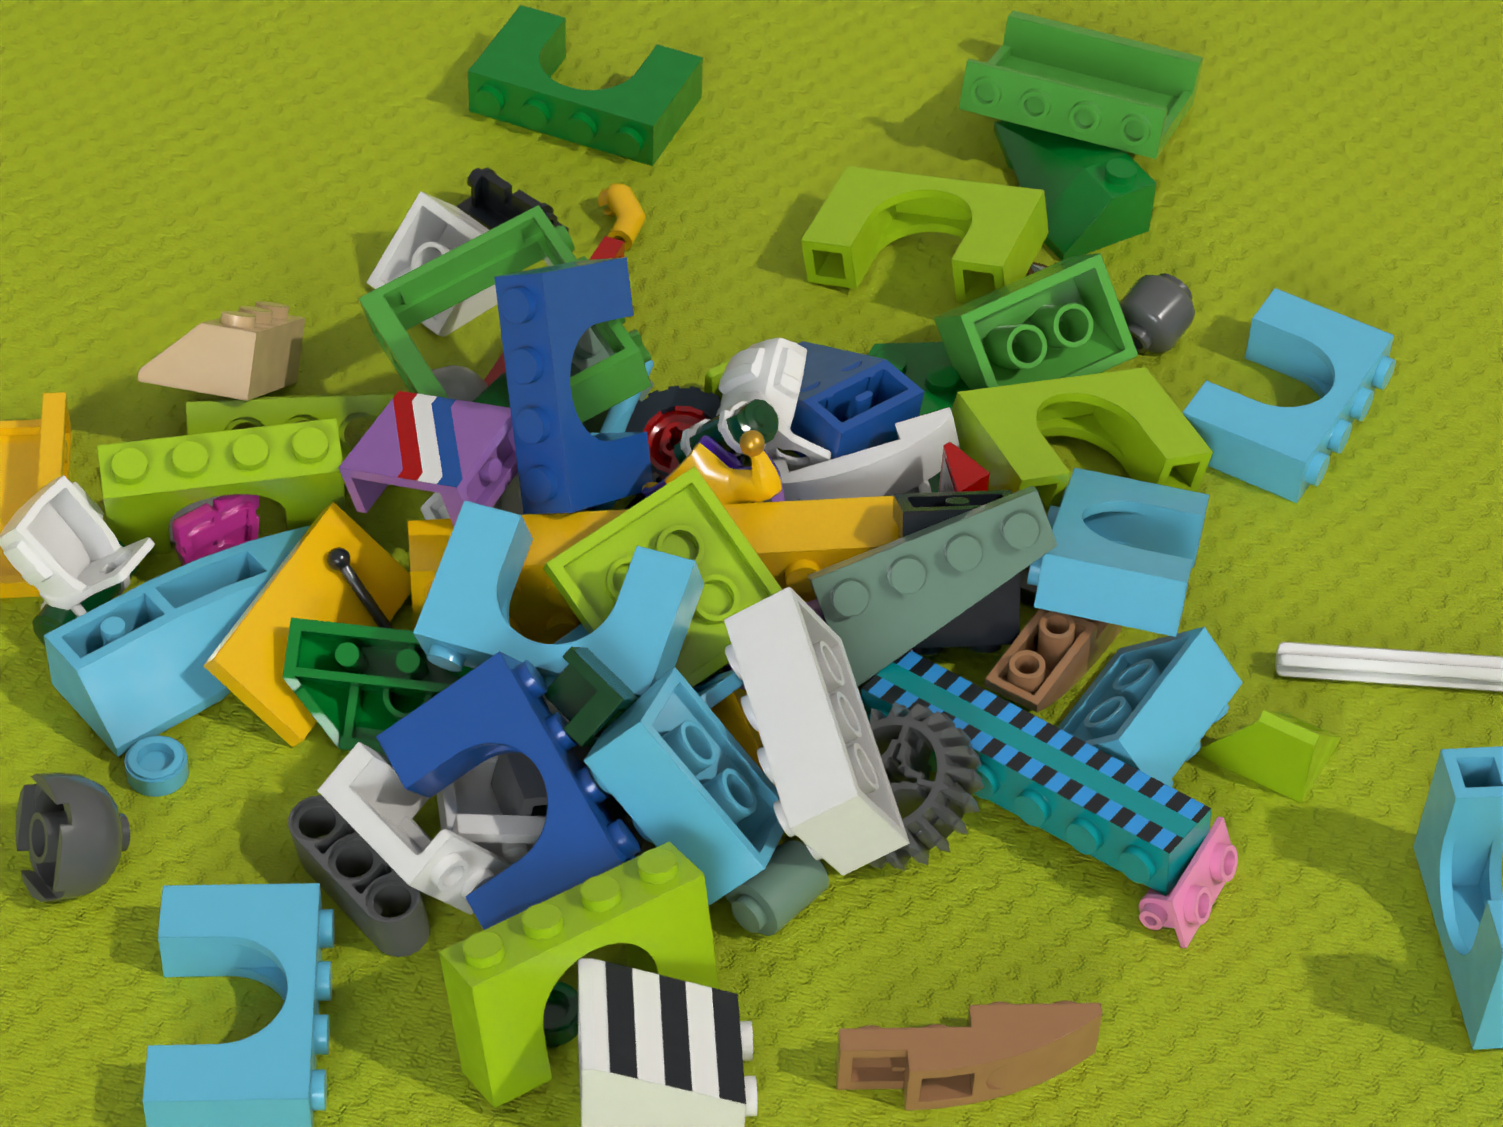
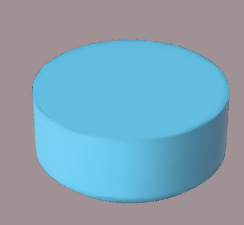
(156, 766)

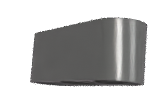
(364, 899)

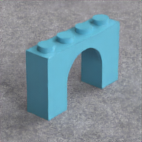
(1292, 445)
(1120, 552)
(472, 592)
(1462, 873)
(260, 935)

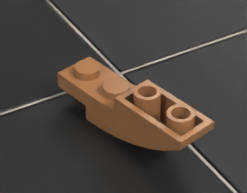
(1049, 658)
(991, 1057)

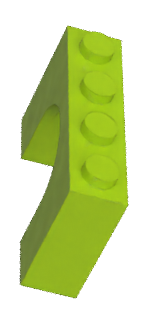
(874, 207)
(1114, 410)
(157, 477)
(506, 972)

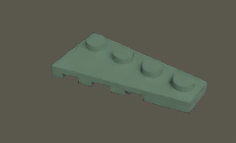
(920, 582)

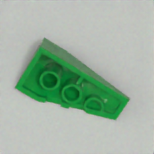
(1090, 189)

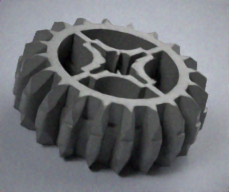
(926, 807)

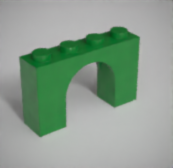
(626, 120)

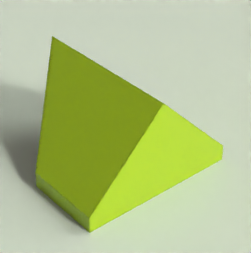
(1276, 753)

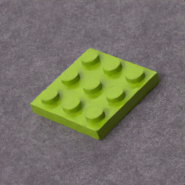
(682, 522)

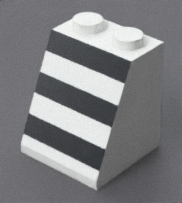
(660, 1051)

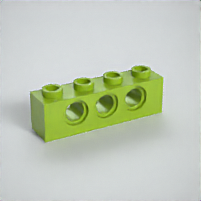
(226, 413)

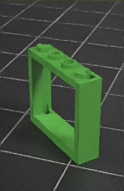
(471, 270)

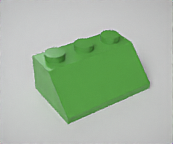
(1039, 327)

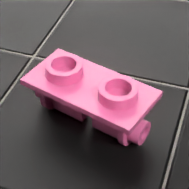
(1192, 898)

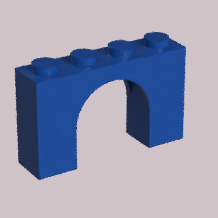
(540, 326)
(498, 713)

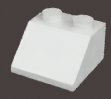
(426, 233)

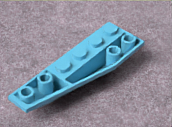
(142, 655)

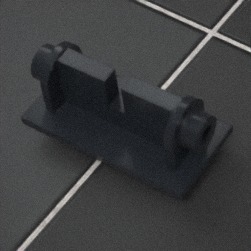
(494, 202)

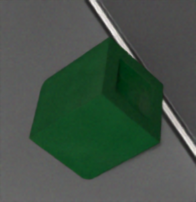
(588, 696)

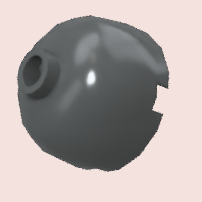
(70, 835)

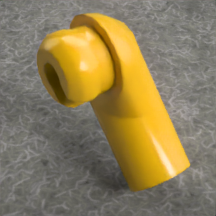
(627, 209)

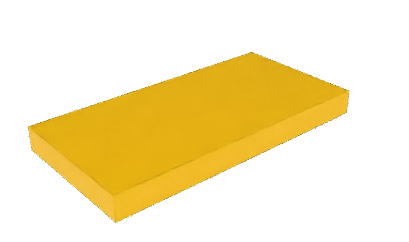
(304, 588)

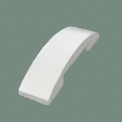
(879, 469)

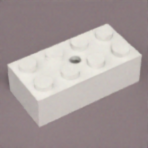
(813, 733)

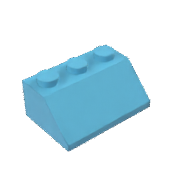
(1156, 702)
(689, 784)

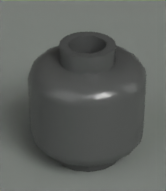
(1157, 312)

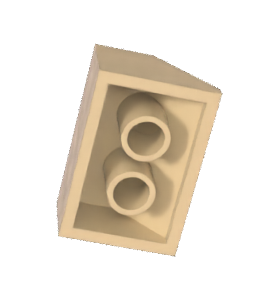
(233, 355)

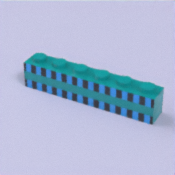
(1055, 777)

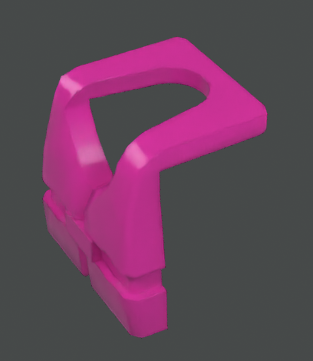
(217, 527)

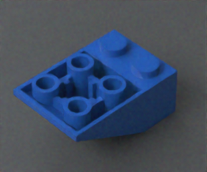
(851, 400)

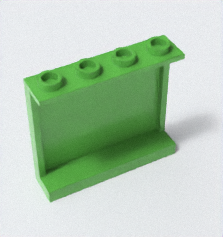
(1083, 85)

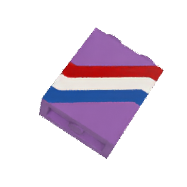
(435, 447)

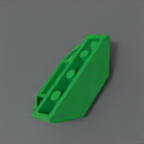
(360, 677)

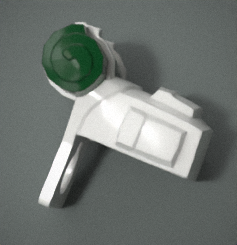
(759, 395)
(68, 553)

